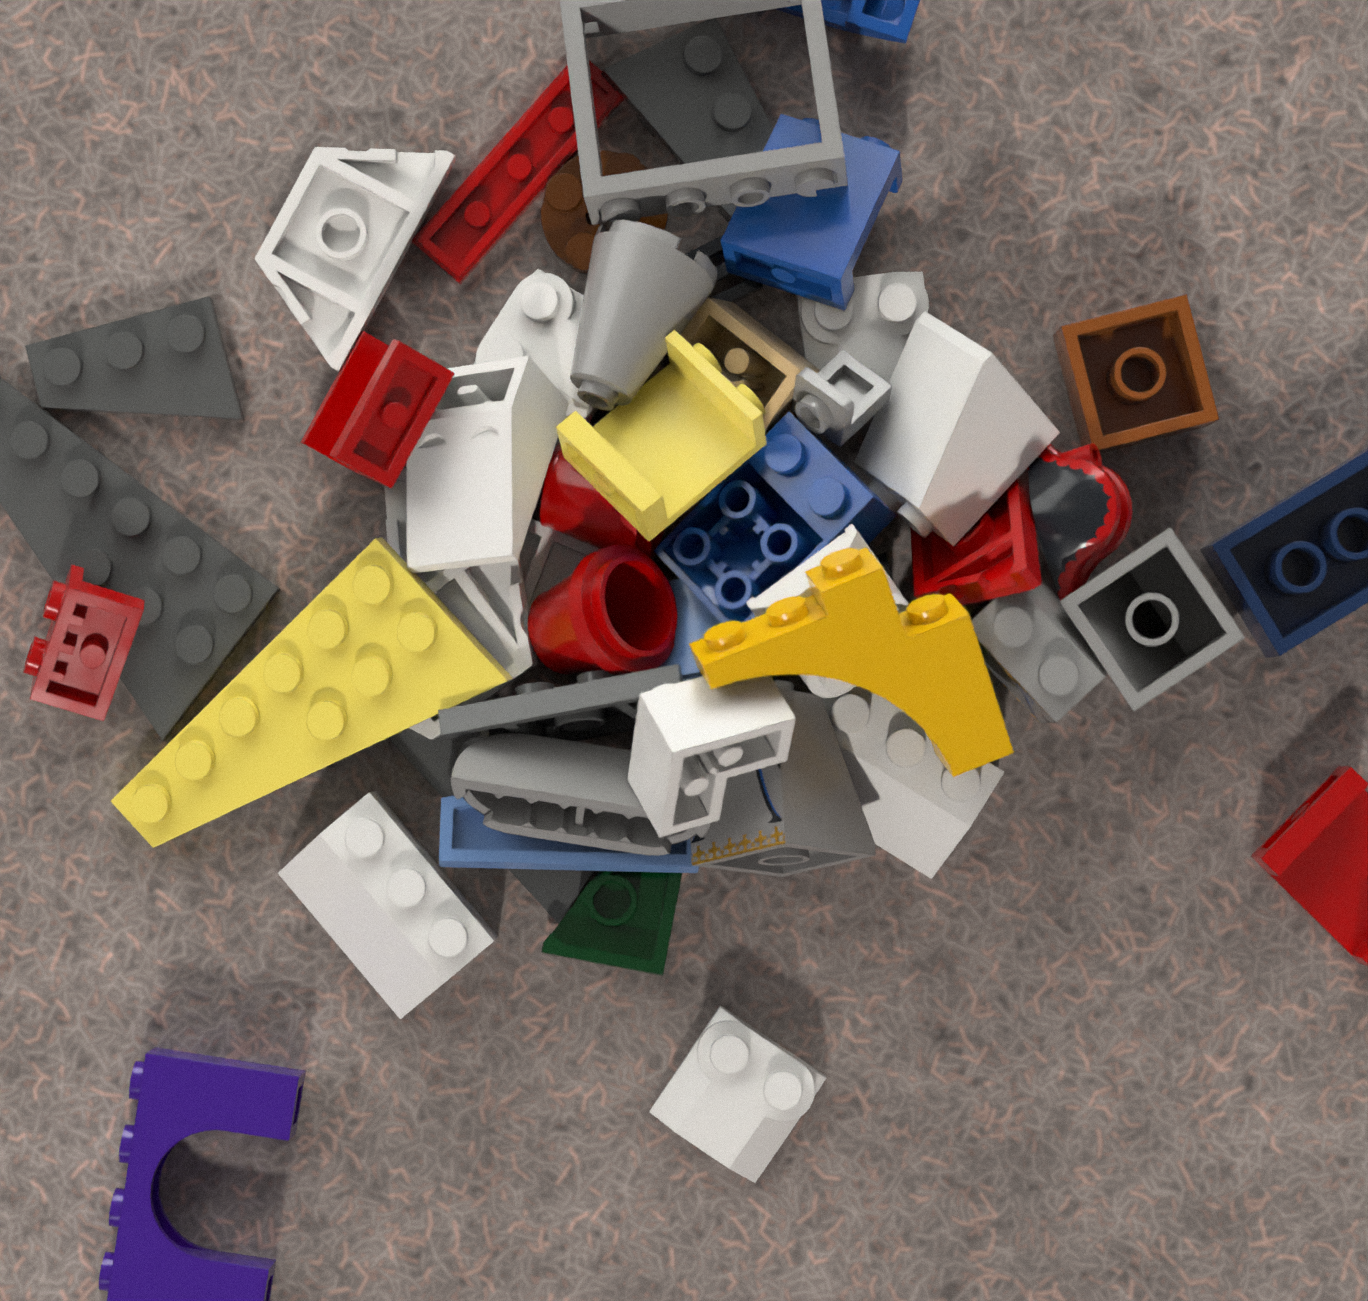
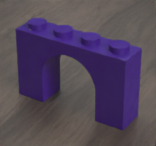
(177, 1098)

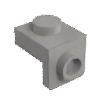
(838, 397)

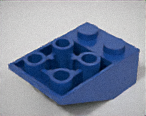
(769, 520)

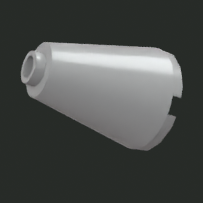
(631, 301)

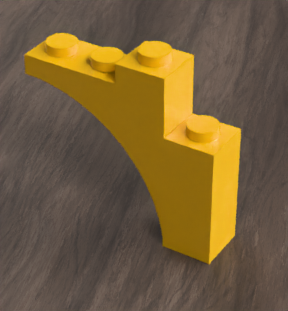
(853, 633)

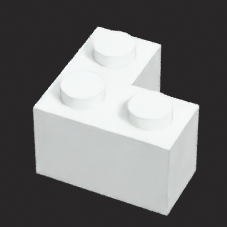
(698, 738)

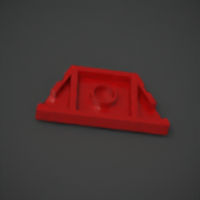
(989, 560)

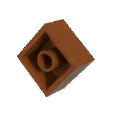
(1136, 375)

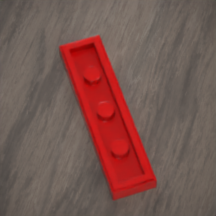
(510, 177)

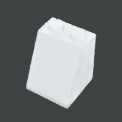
(950, 433)

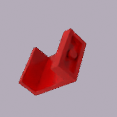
(377, 408)
(1323, 858)

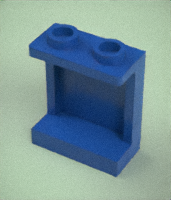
(813, 241)

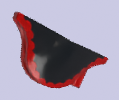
(1078, 512)

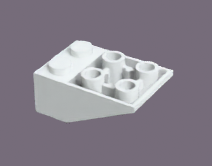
(481, 465)

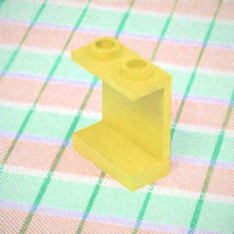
(670, 441)

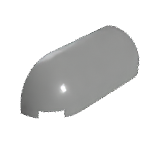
(559, 793)

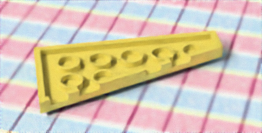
(336, 680)

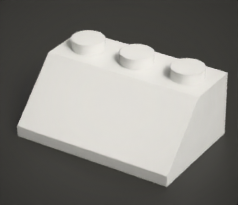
(901, 783)
(387, 904)

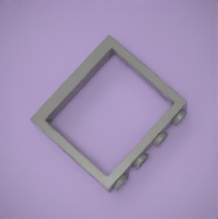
(692, 186)

